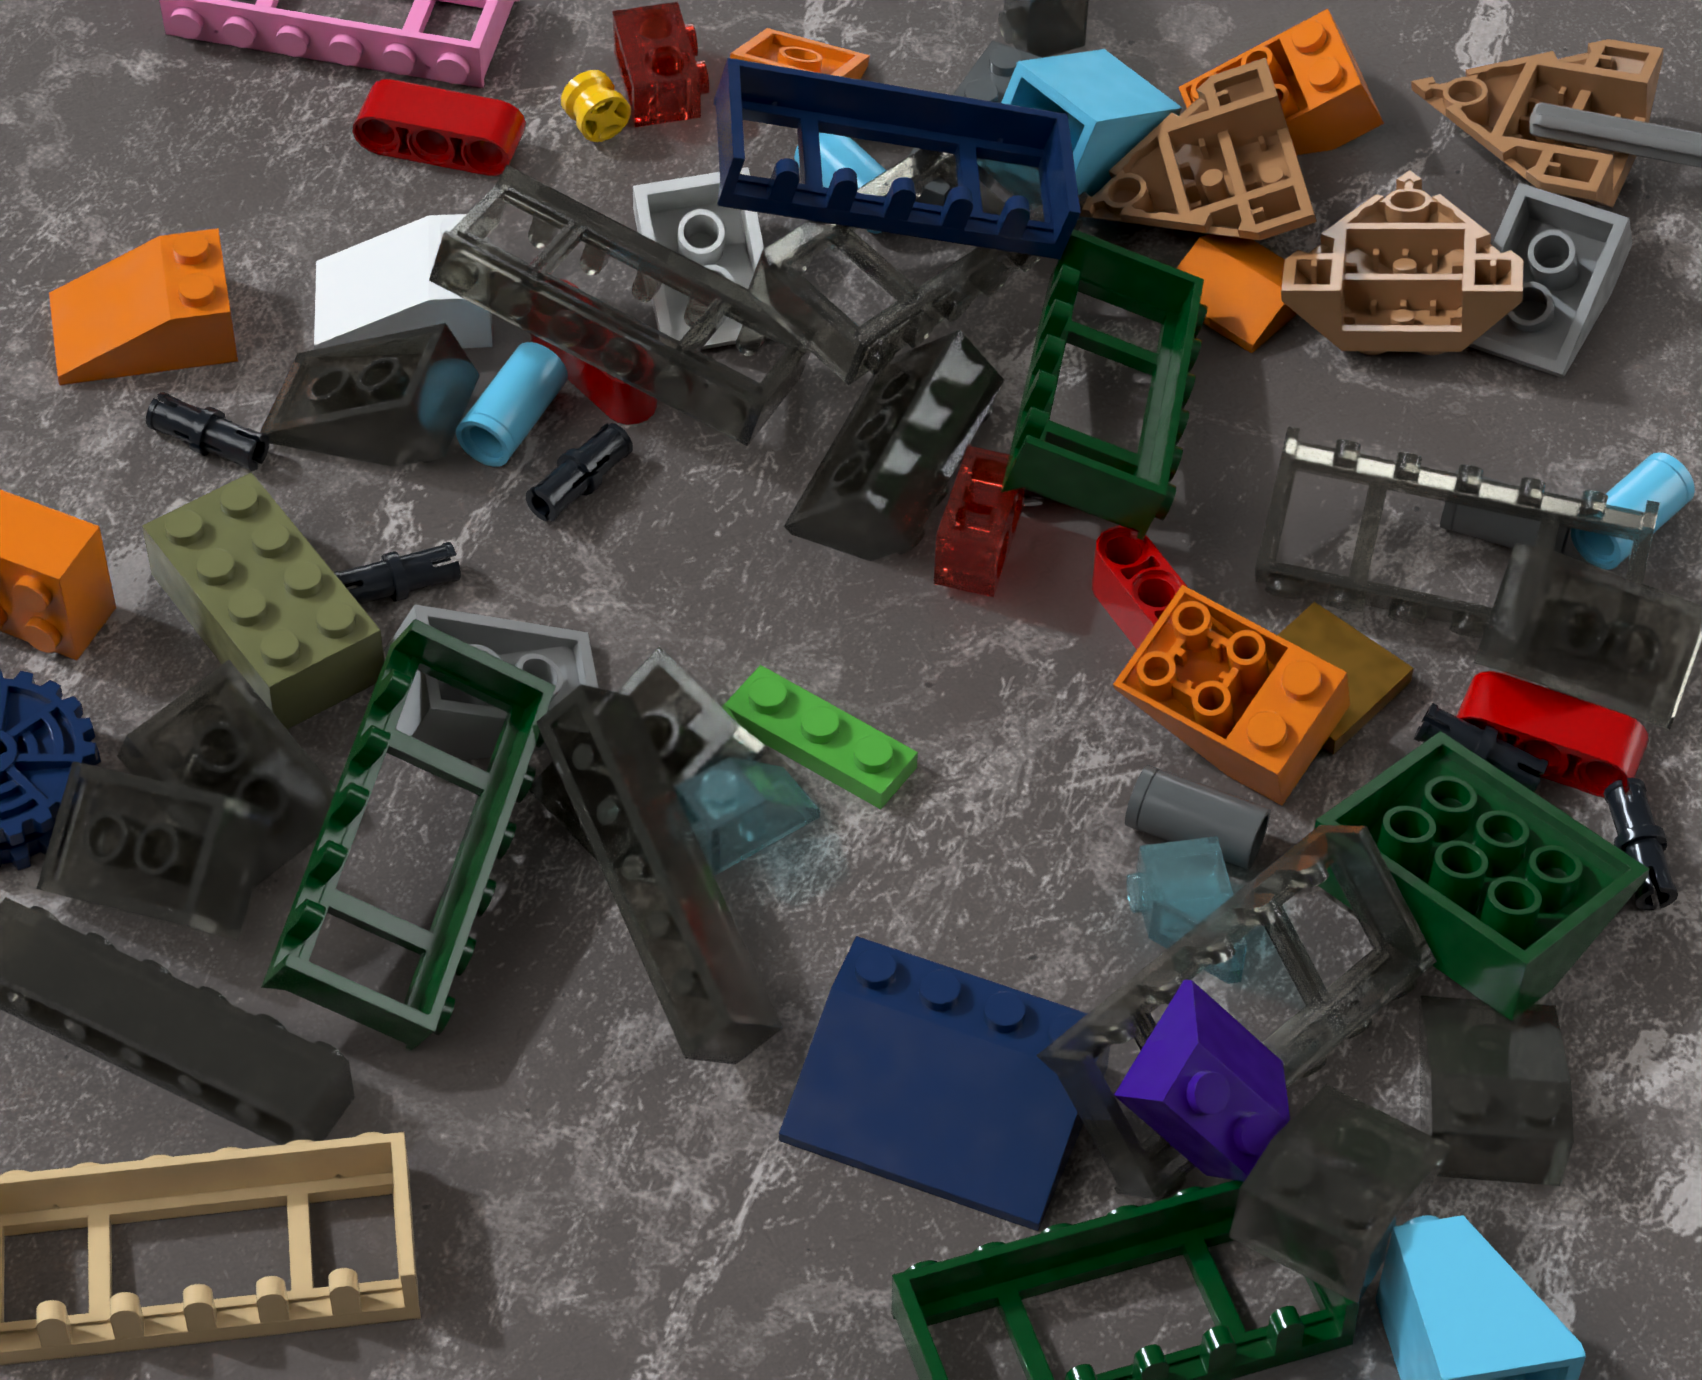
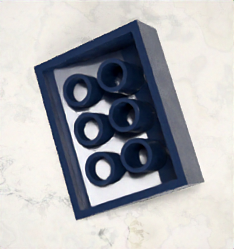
(938, 1084)

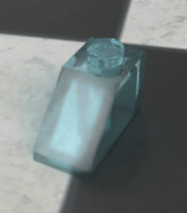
(743, 809)
(1178, 889)

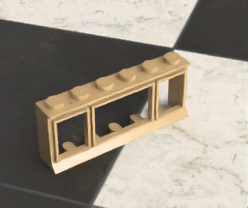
(201, 1185)

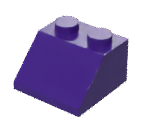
(1208, 1086)

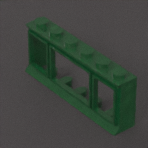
(1079, 467)
(487, 837)
(1122, 1240)

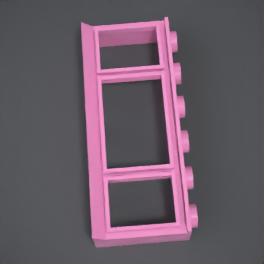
(345, 41)

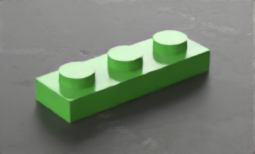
(823, 737)

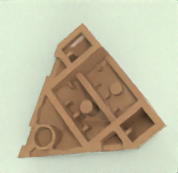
(1499, 97)
(1215, 166)
(1403, 276)

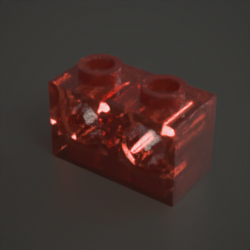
(659, 64)
(977, 524)

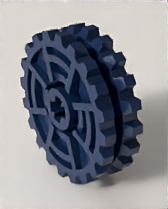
(37, 750)

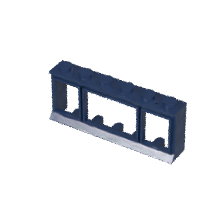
(898, 117)

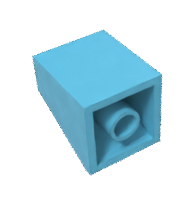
(1105, 106)
(1464, 1310)

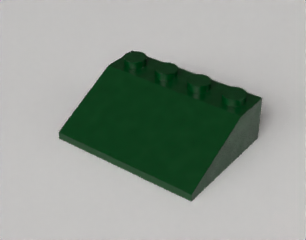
(1489, 871)

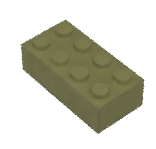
(264, 600)

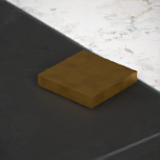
(1371, 670)

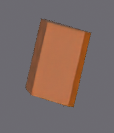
(800, 53)
(1239, 288)

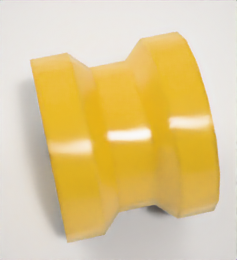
(595, 105)

